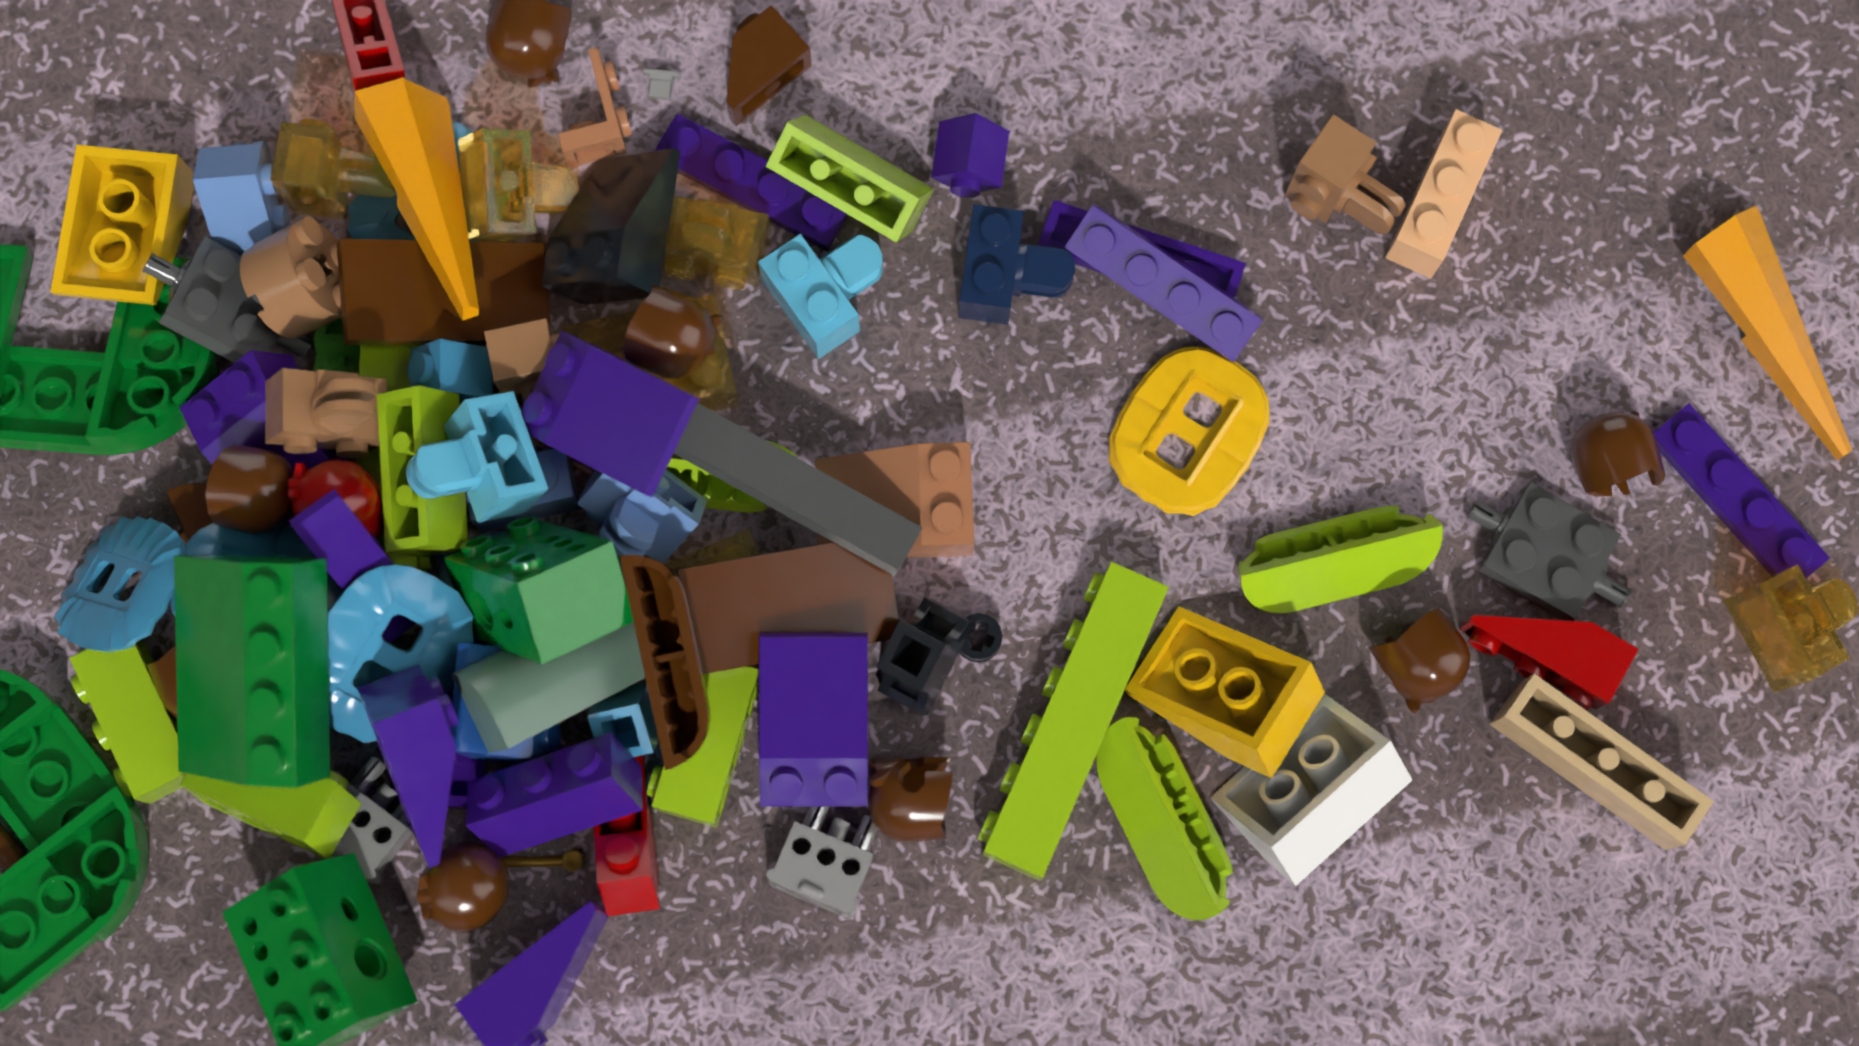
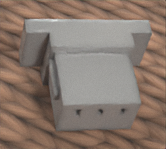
(661, 82)

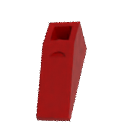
(1568, 654)
(628, 860)

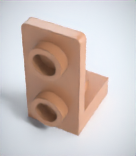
(591, 140)

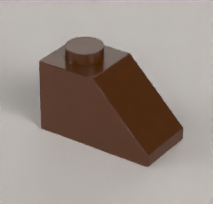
(763, 62)

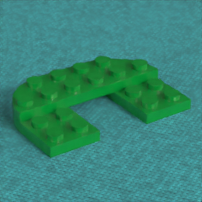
(95, 399)
(80, 835)

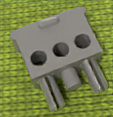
(364, 840)
(818, 883)

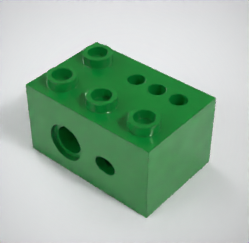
(540, 588)
(319, 954)

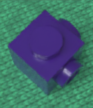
(970, 155)

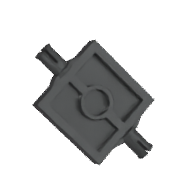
(212, 306)
(1549, 552)

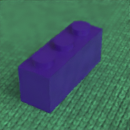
(554, 795)

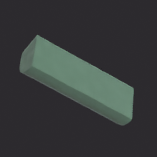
(520, 698)

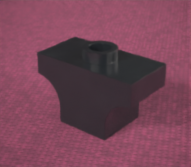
(922, 655)

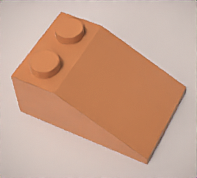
(920, 483)

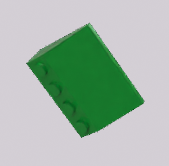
(252, 669)

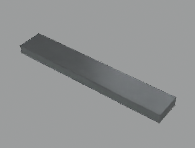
(797, 490)

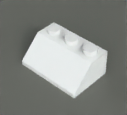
(1320, 793)

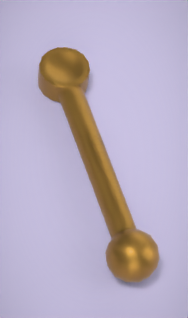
(571, 860)

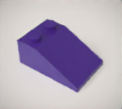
(234, 410)
(607, 413)
(813, 719)
(415, 738)
(532, 989)

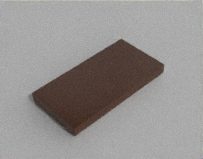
(398, 300)
(784, 592)

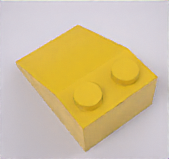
(115, 217)
(1228, 690)

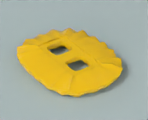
(1220, 451)

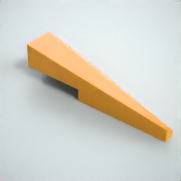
(417, 149)
(1750, 284)

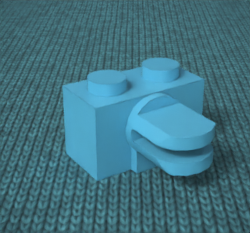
(819, 290)
(484, 456)

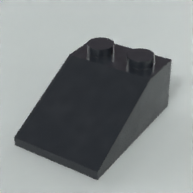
(614, 230)

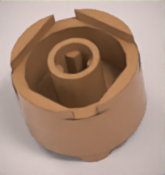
(294, 278)

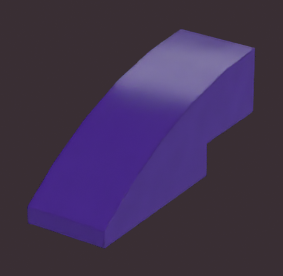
(350, 548)

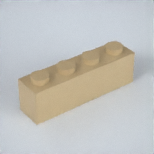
(1601, 763)

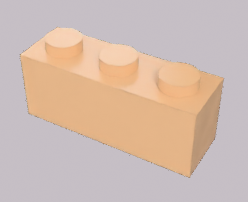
(1443, 194)

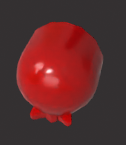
(350, 482)

